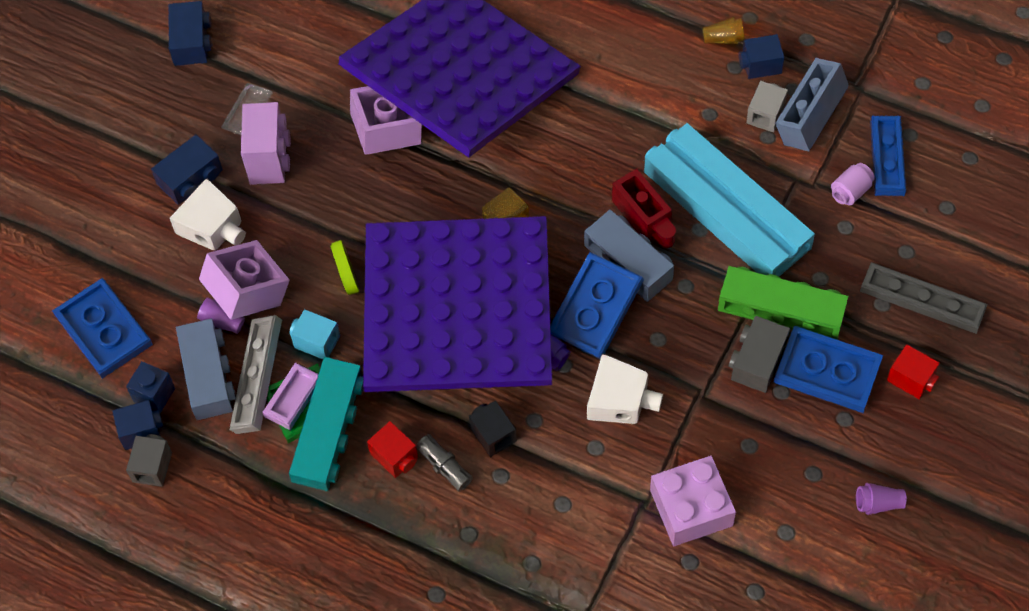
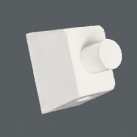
(208, 218)
(620, 393)

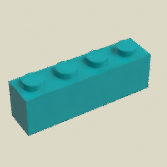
(326, 424)

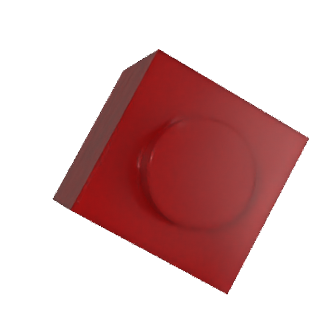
(914, 372)
(393, 450)

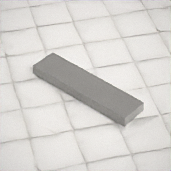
(255, 375)

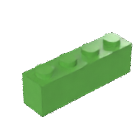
(782, 301)

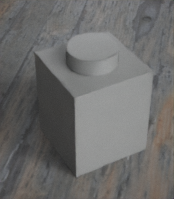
(766, 106)

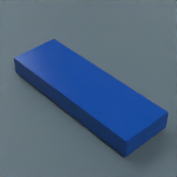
(888, 156)

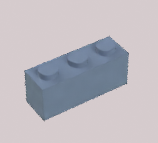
(812, 104)
(618, 243)
(205, 369)

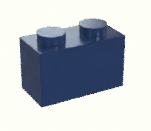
(188, 33)
(187, 169)

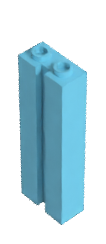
(728, 202)

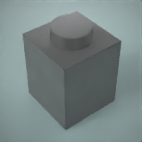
(149, 460)

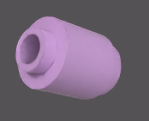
(852, 184)

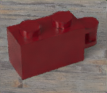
(644, 208)

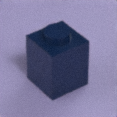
(762, 56)
(152, 385)
(137, 421)

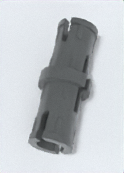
(444, 462)

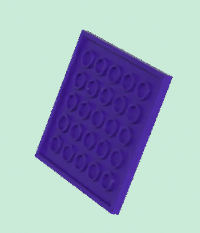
(459, 69)
(457, 304)

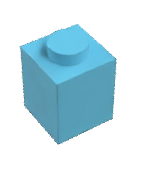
(314, 334)

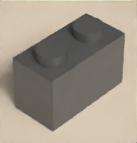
(759, 354)

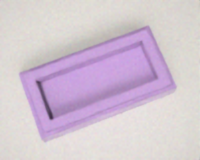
(291, 396)

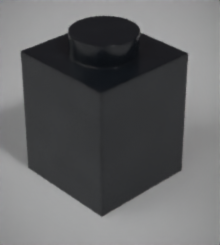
(492, 428)

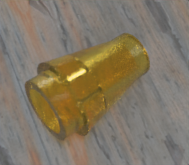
(725, 32)

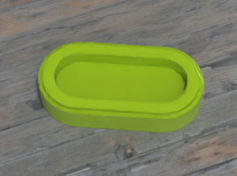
(344, 267)

